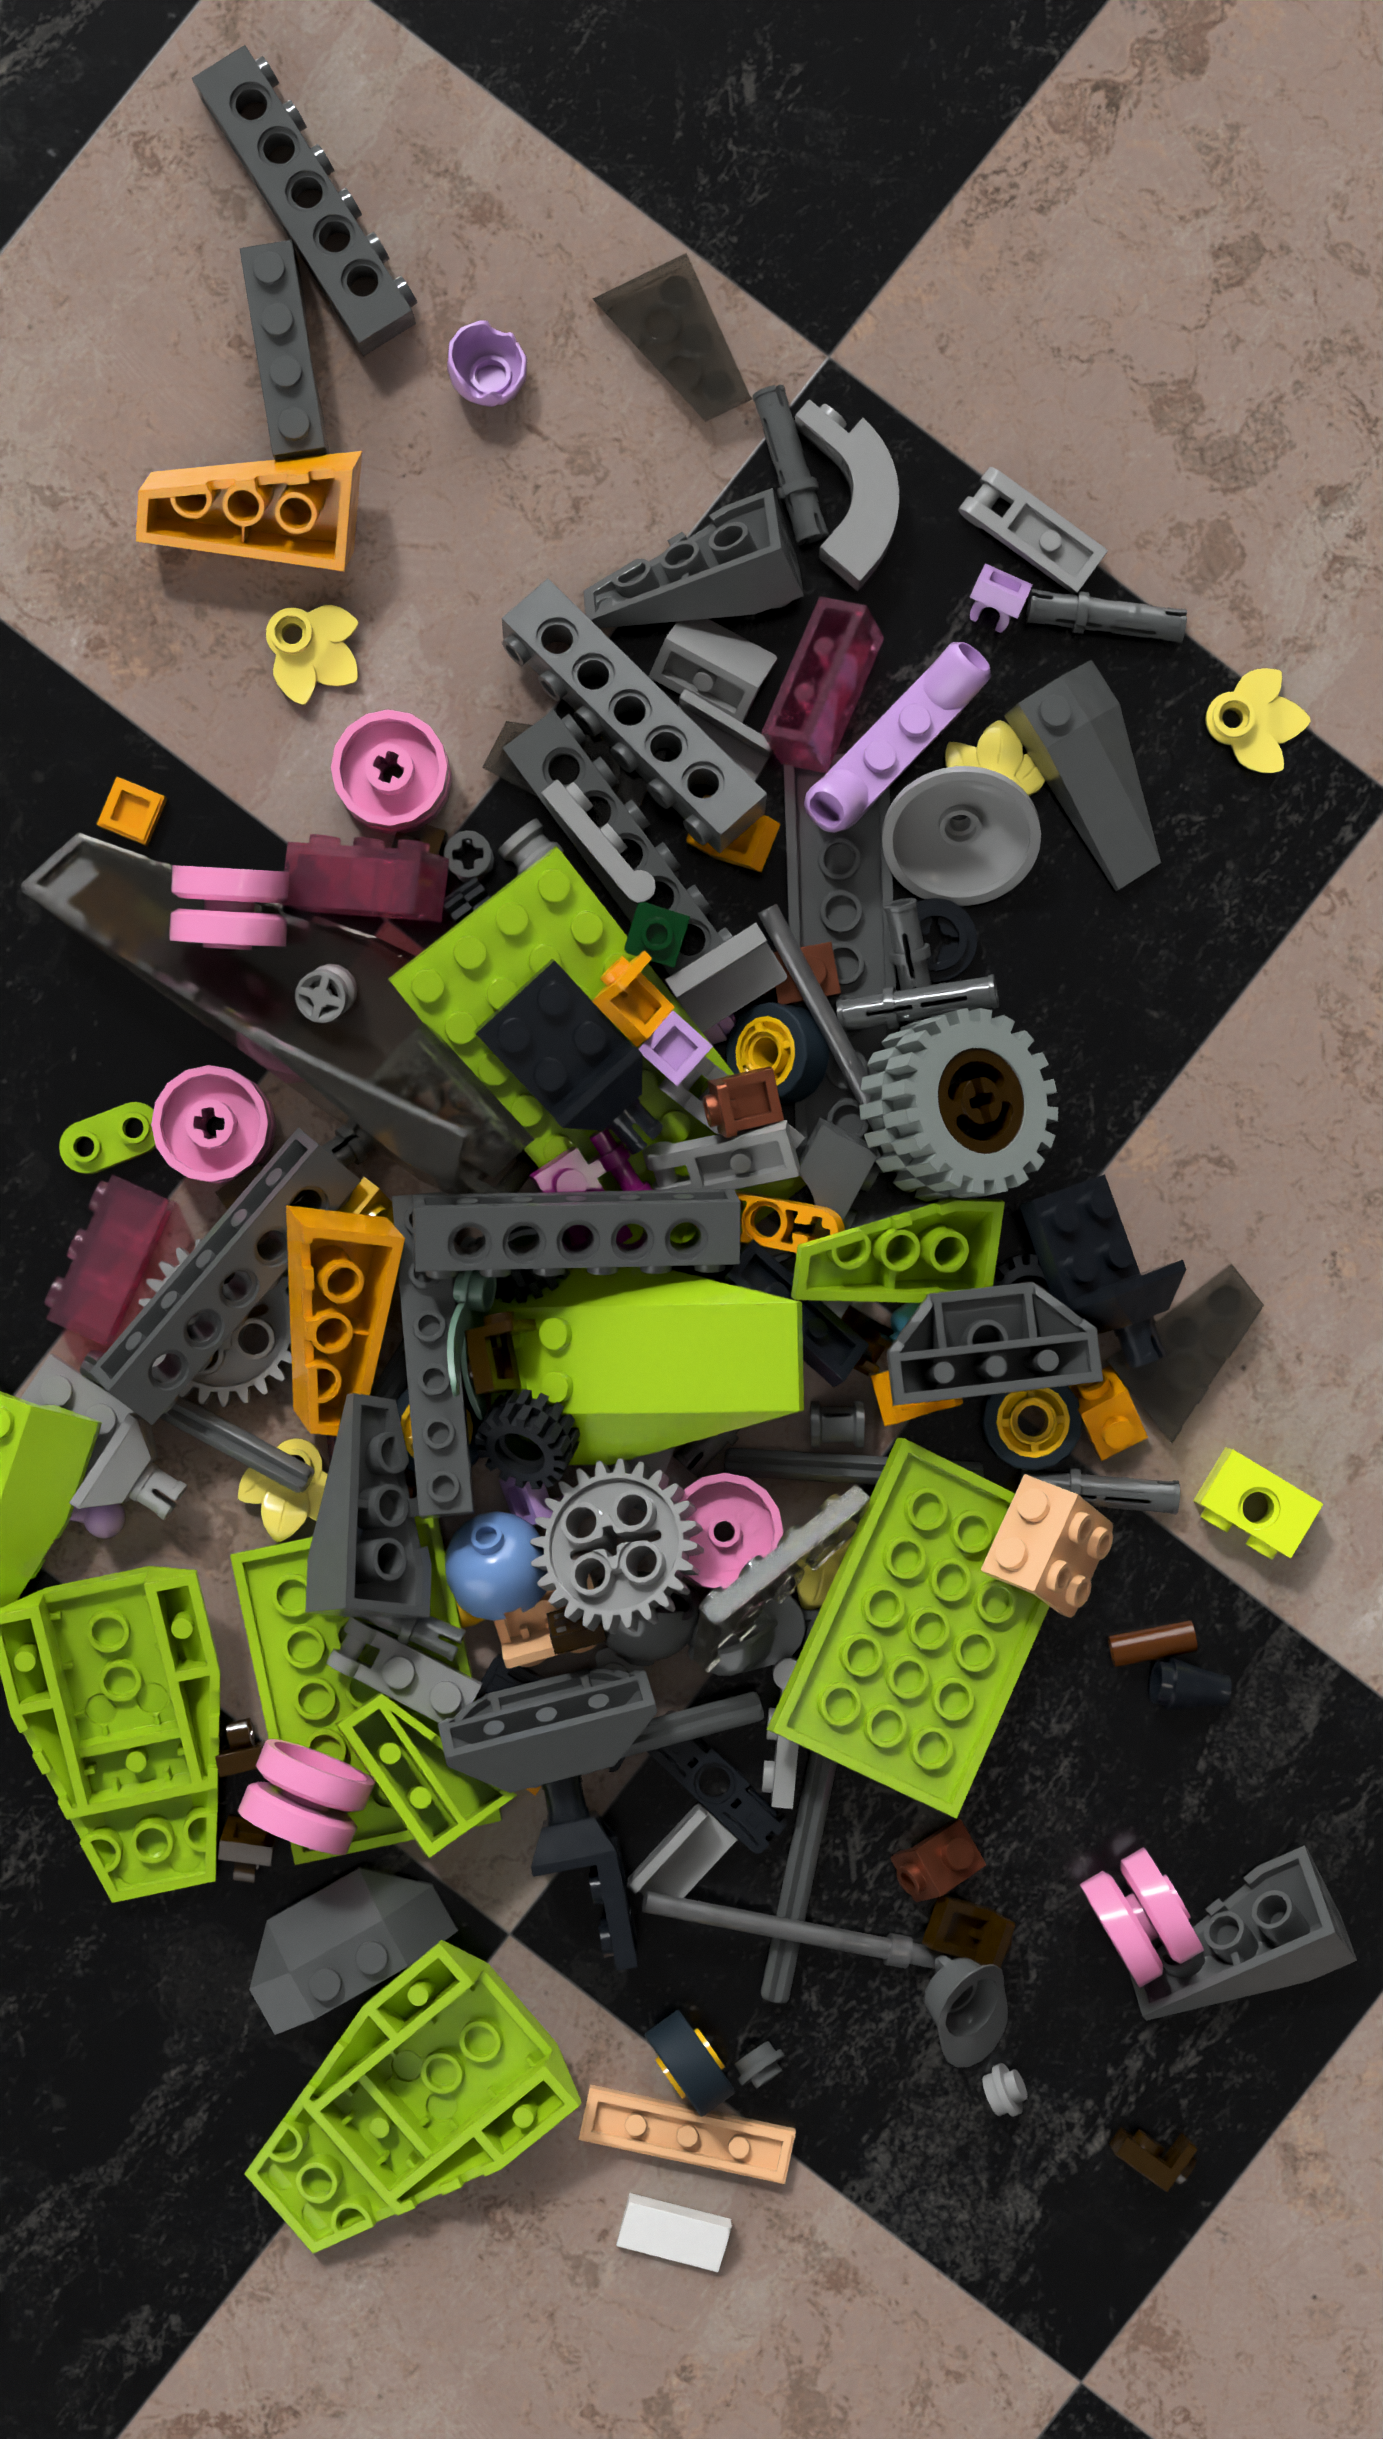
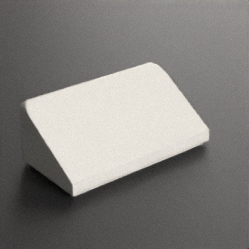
(674, 2232)

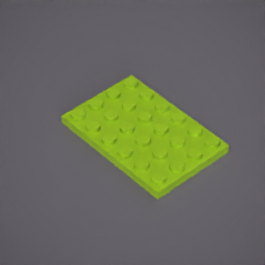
(914, 1636)
(306, 1695)

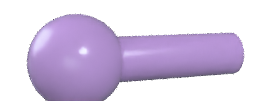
(101, 1520)

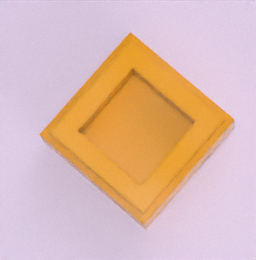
(132, 811)

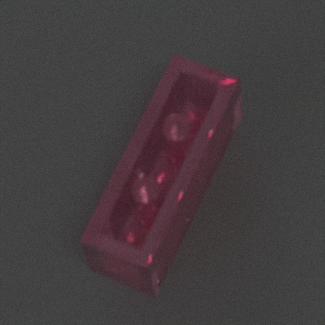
(823, 684)
(366, 878)
(109, 1259)

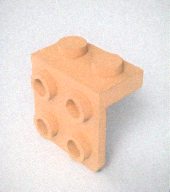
(1050, 1545)

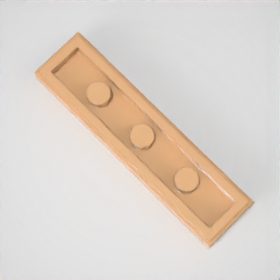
(684, 2136)

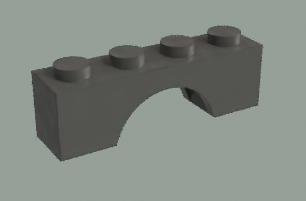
(283, 350)
(835, 1170)

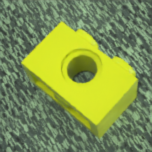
(1288, 1510)

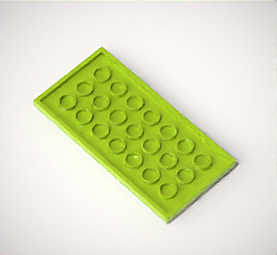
(498, 949)

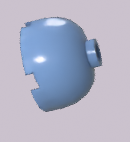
(492, 1565)

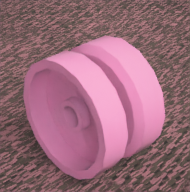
(387, 741)
(229, 907)
(183, 1117)
(752, 1518)
(306, 1797)
(1144, 1915)

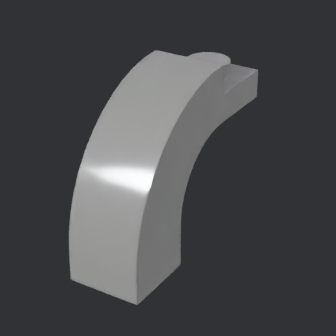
(867, 530)

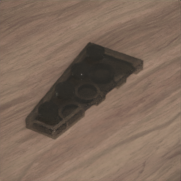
(777, 1575)

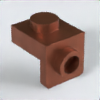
(822, 962)
(742, 1101)
(938, 1862)

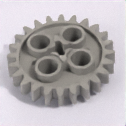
(236, 1366)
(622, 1592)

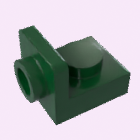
(657, 932)

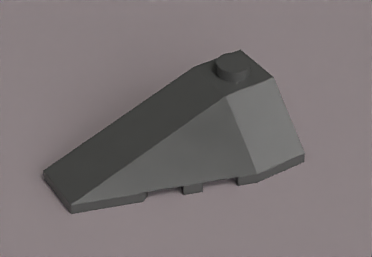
(724, 570)
(1086, 758)
(366, 1535)
(1258, 1940)

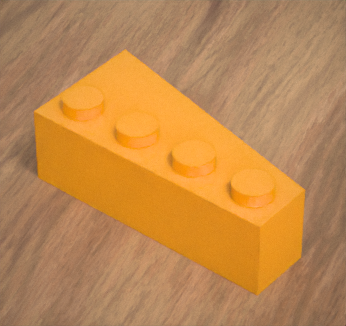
(257, 510)
(339, 1307)

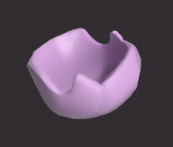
(486, 364)

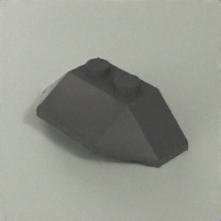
(991, 1345)
(549, 1728)
(344, 1943)

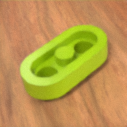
(109, 1137)

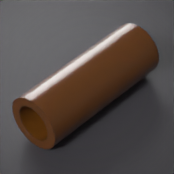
(1152, 1643)

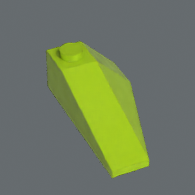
(904, 1255)

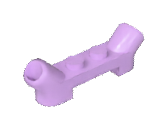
(897, 738)

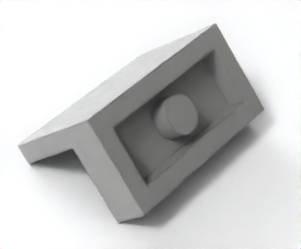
(713, 665)
(736, 739)
(727, 978)
(683, 1855)

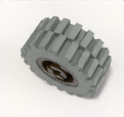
(923, 1116)

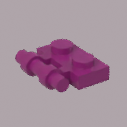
(573, 1174)

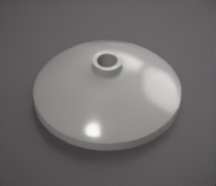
(964, 858)

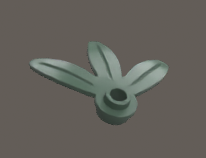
(475, 1299)

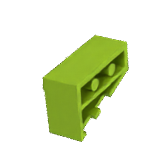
(413, 1774)

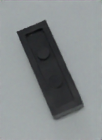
(828, 1341)

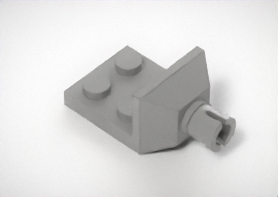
(125, 1448)

